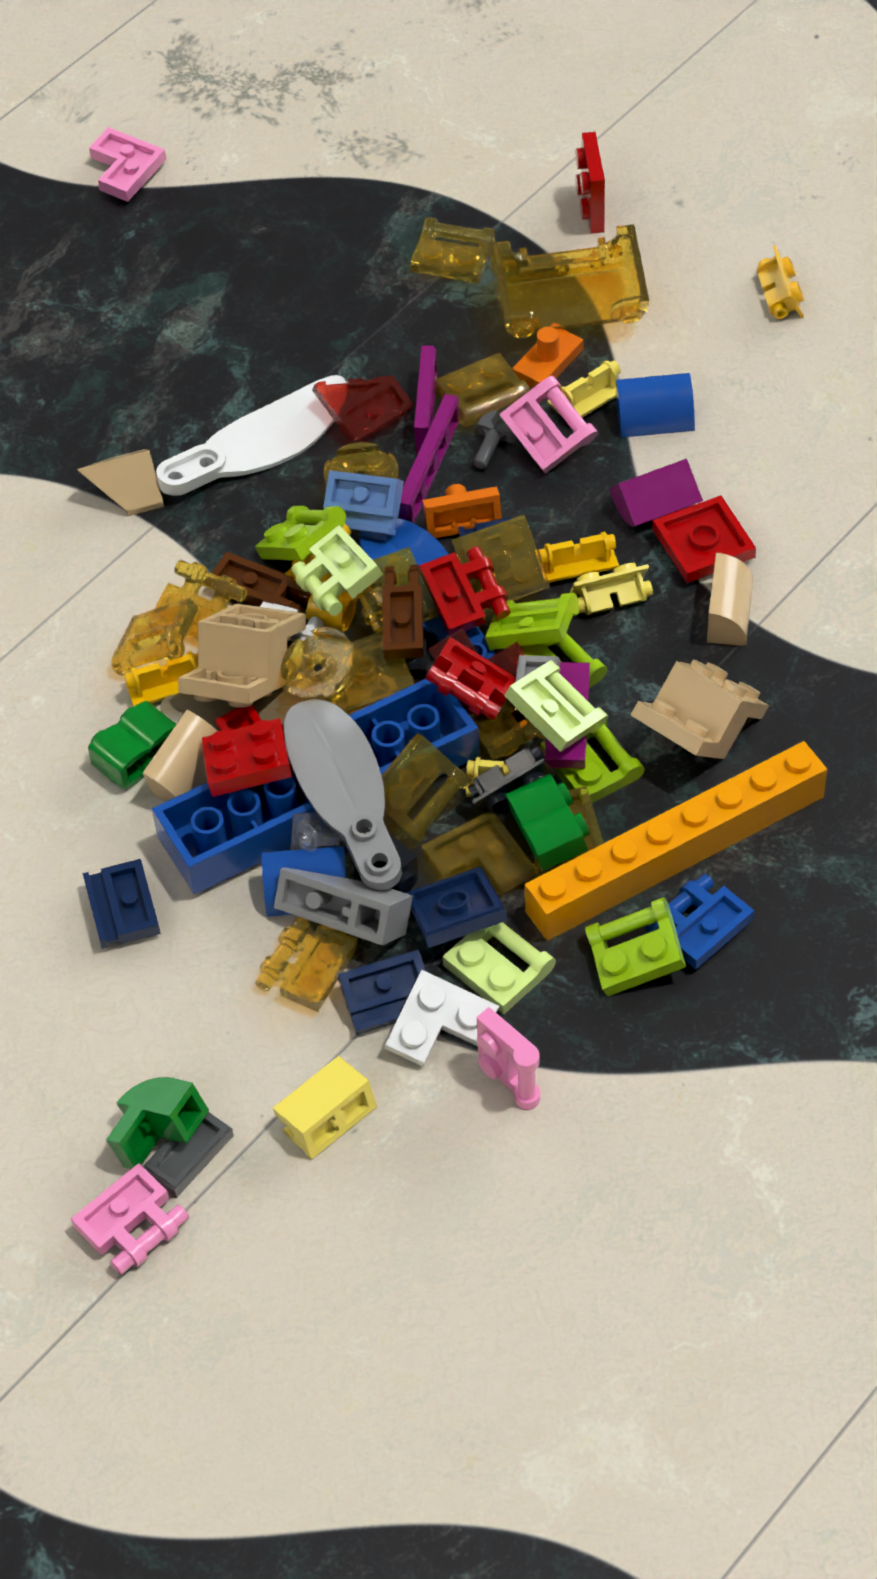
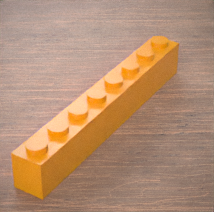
(674, 840)

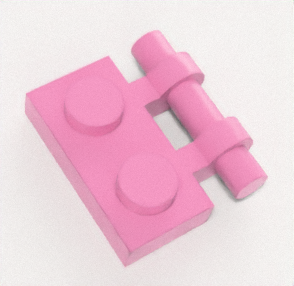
(123, 1208)

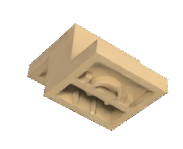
(241, 654)
(701, 709)

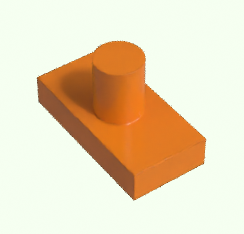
(549, 355)
(460, 508)

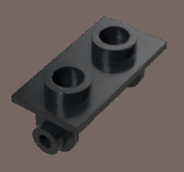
(492, 785)

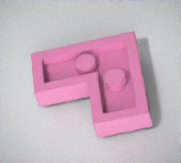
(129, 160)

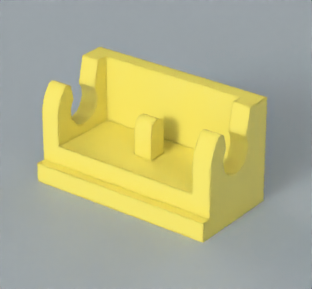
(325, 1106)

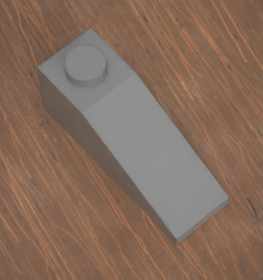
(344, 904)

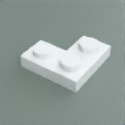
(432, 1008)

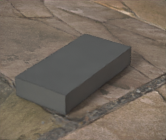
(179, 1163)

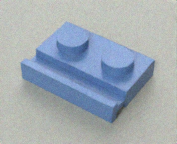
(368, 500)

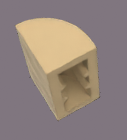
(730, 601)
(180, 760)

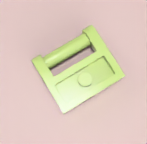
(555, 706)
(493, 974)

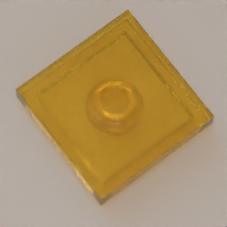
(375, 676)

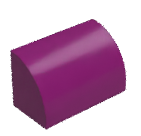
(656, 493)

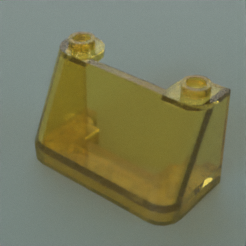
(570, 286)

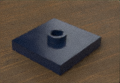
(456, 907)

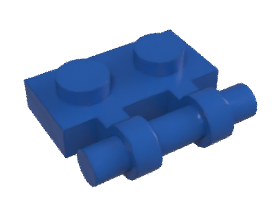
(711, 924)

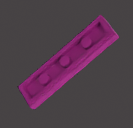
(429, 458)

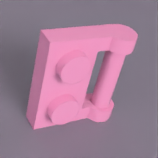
(537, 430)
(509, 1057)

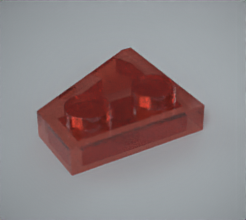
(363, 405)

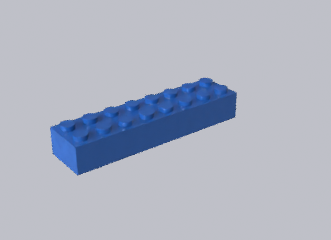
(228, 832)

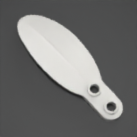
(251, 442)

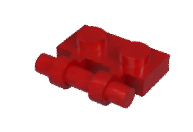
(453, 594)
(470, 679)

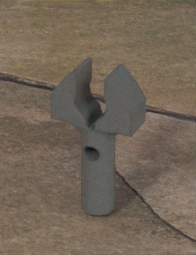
(492, 438)

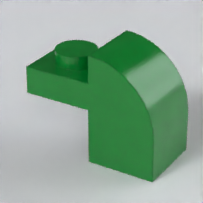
(155, 1110)

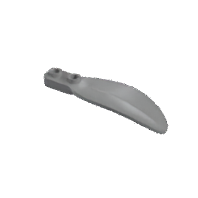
(343, 785)

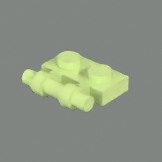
(346, 563)

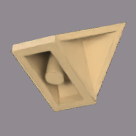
(127, 481)

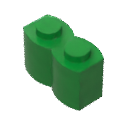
(130, 745)
(548, 822)

